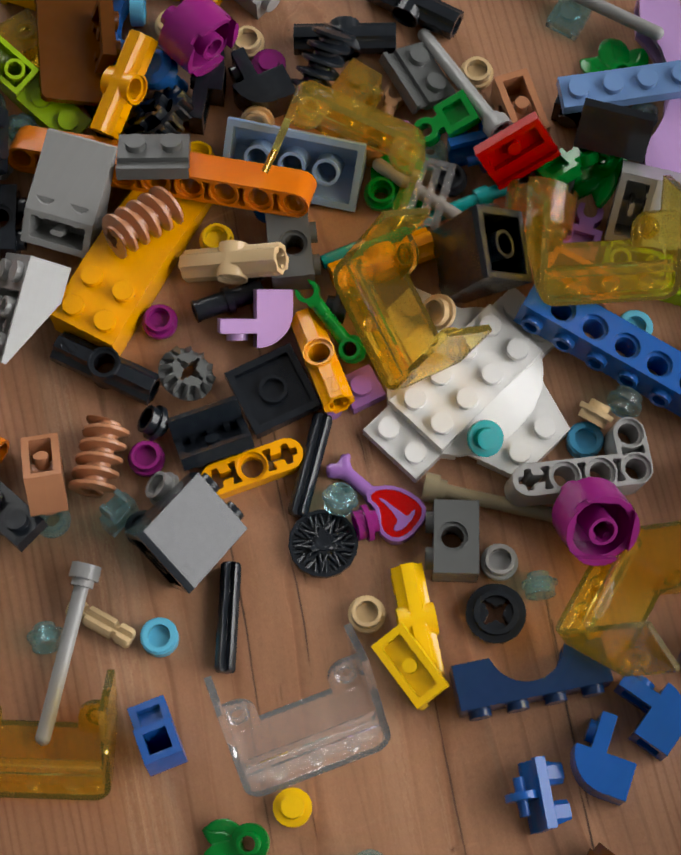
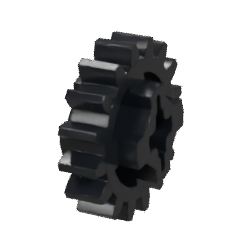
(161, 113)

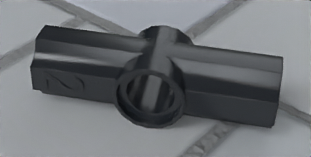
(430, 14)
(370, 37)
(86, 358)

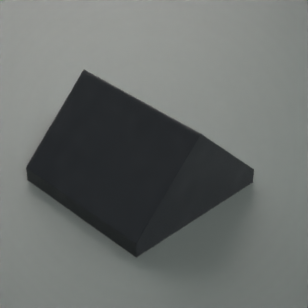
(614, 130)

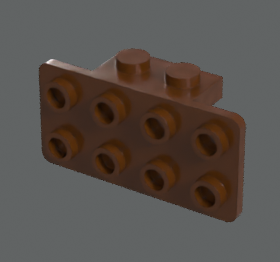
(75, 48)

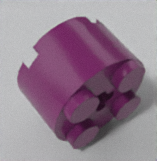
(197, 35)
(595, 520)

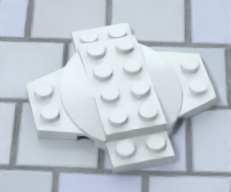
(493, 382)

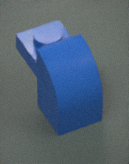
(661, 724)
(157, 736)
(596, 770)

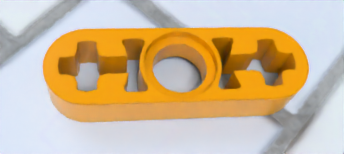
(281, 468)

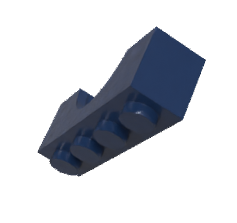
(483, 688)

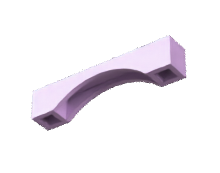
(665, 143)

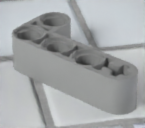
(609, 466)

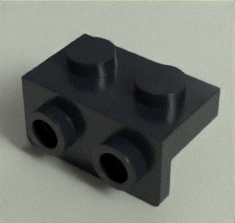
(210, 433)

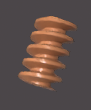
(139, 218)
(97, 457)

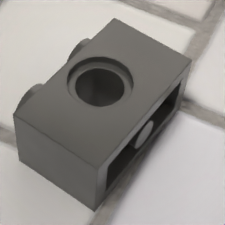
(300, 234)
(462, 520)

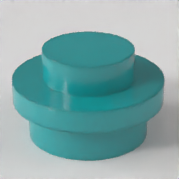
(485, 438)

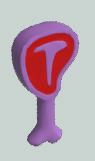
(397, 509)

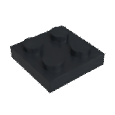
(273, 391)

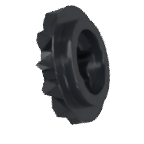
(495, 596)

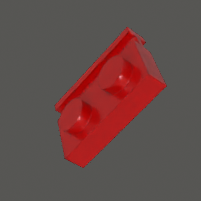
(517, 150)

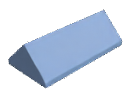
(332, 161)

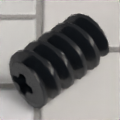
(325, 55)

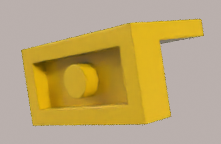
(410, 666)

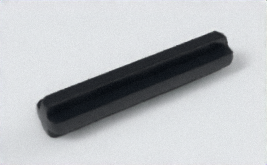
(310, 465)
(227, 617)

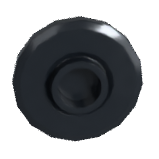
(323, 544)

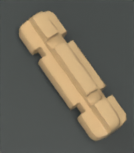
(107, 626)

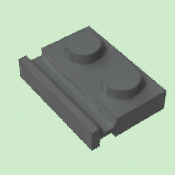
(416, 76)
(153, 156)

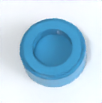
(584, 440)

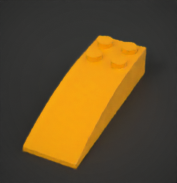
(112, 294)

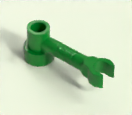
(331, 323)

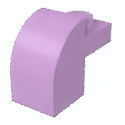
(270, 318)

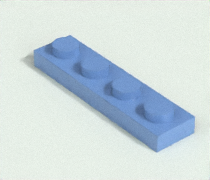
(621, 86)

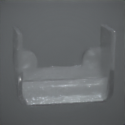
(307, 734)

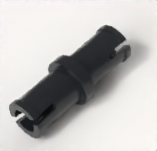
(225, 301)

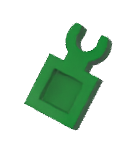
(453, 116)
(568, 164)

